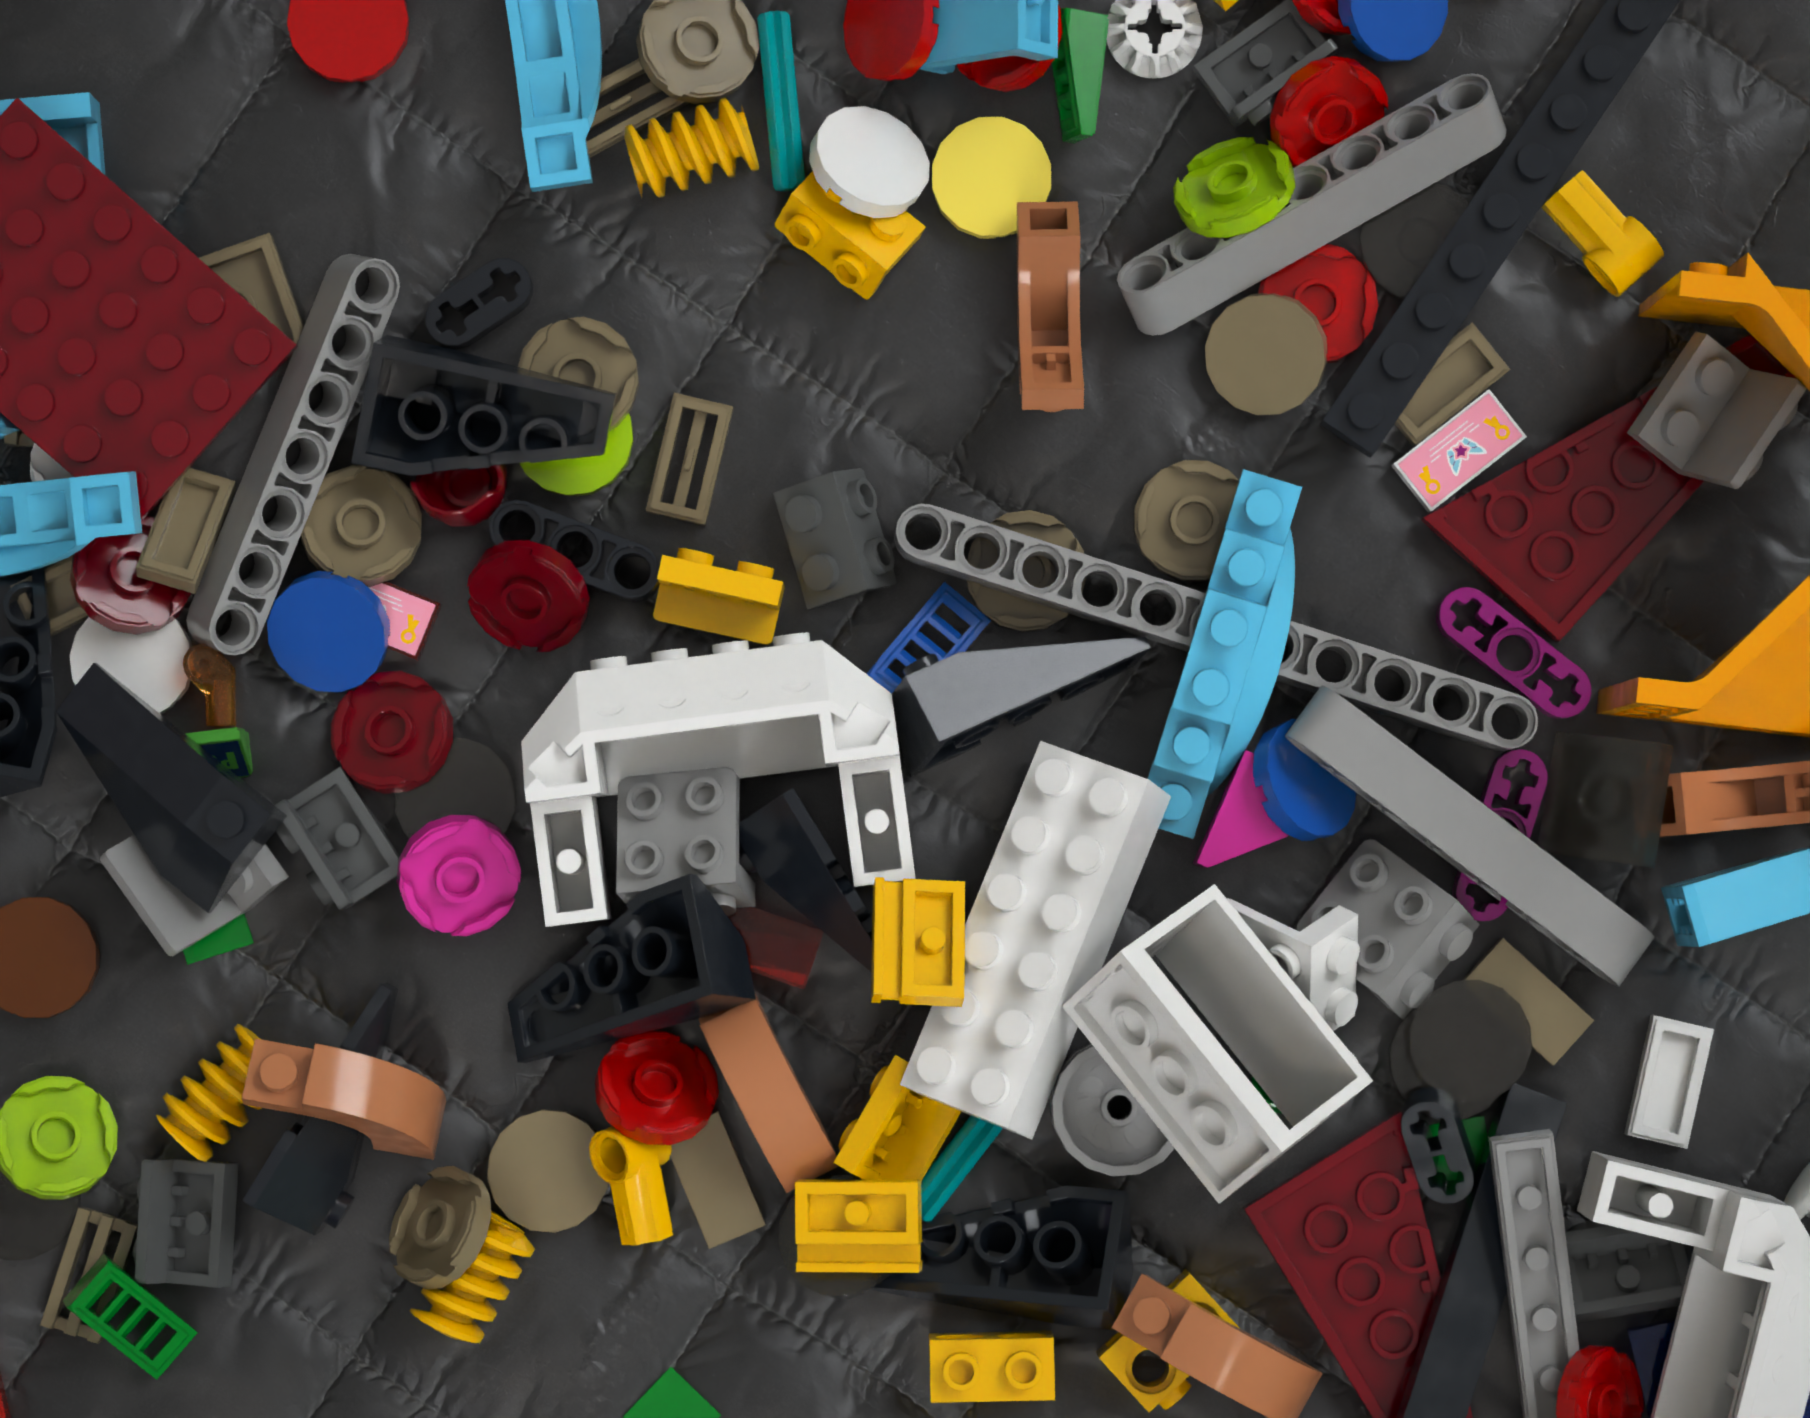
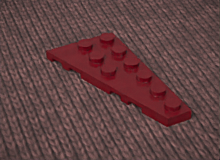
(1573, 513)
(1358, 1258)

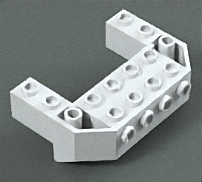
(731, 709)
(1746, 1294)

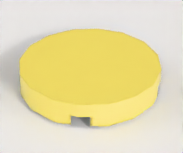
(985, 172)

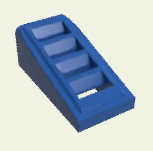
(954, 601)

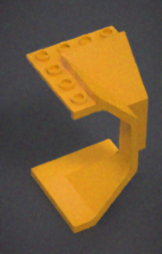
(1766, 674)

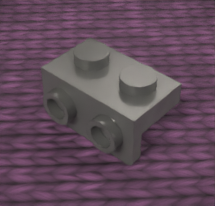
(1258, 62)
(835, 537)
(339, 840)
(186, 1222)
(1622, 1271)

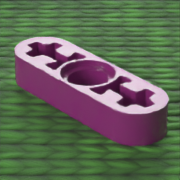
(1540, 692)
(1500, 788)

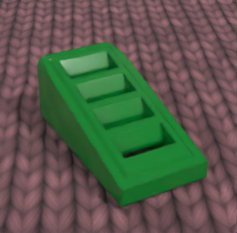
(1079, 72)
(95, 1284)

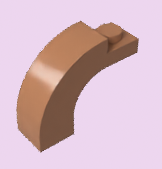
(1049, 306)
(1737, 799)
(769, 1093)
(373, 1096)
(1216, 1351)

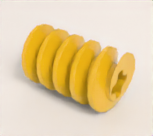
(690, 148)
(212, 1101)
(465, 1298)

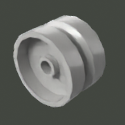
(1086, 1126)

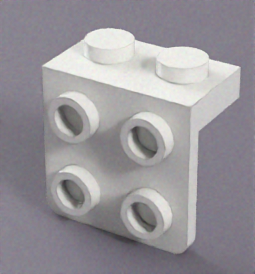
(1316, 959)

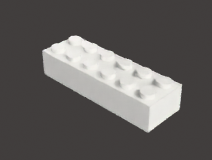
(1037, 937)

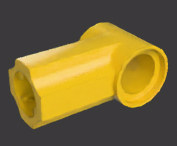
(1613, 246)
(635, 1185)

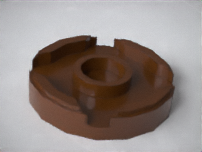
(45, 957)

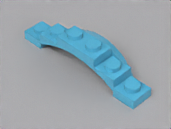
(557, 86)
(61, 516)
(1232, 651)

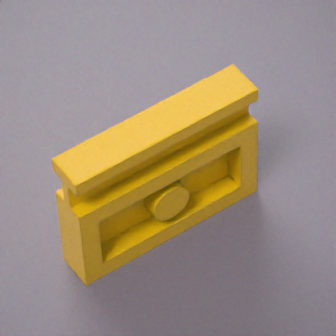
(918, 942)
(858, 1225)

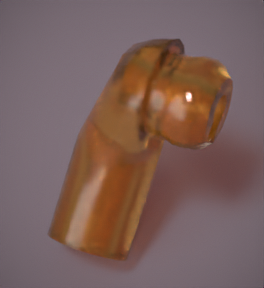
(216, 680)

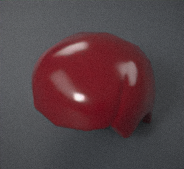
(461, 495)

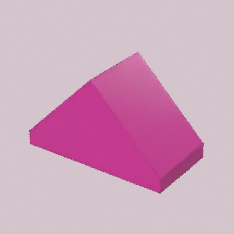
(1239, 819)

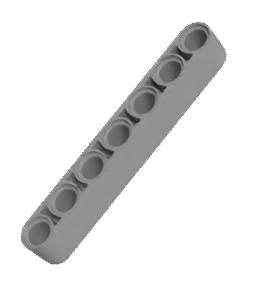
(1330, 198)
(267, 469)
(1469, 836)

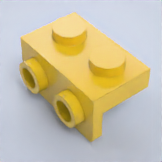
(846, 243)
(717, 599)
(896, 1130)

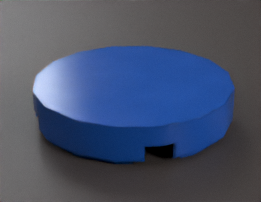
(1393, 27)
(328, 631)
(1299, 792)

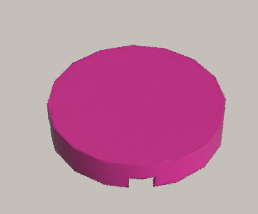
(458, 875)

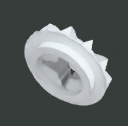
(1133, 48)

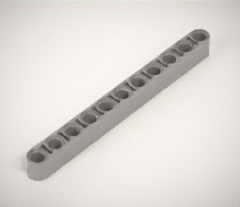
(1124, 614)

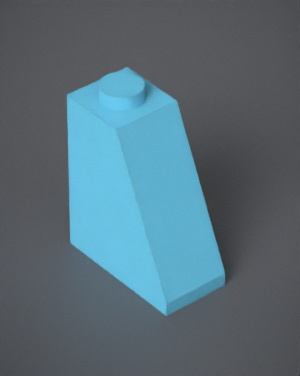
(1739, 898)

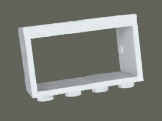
(1182, 1069)

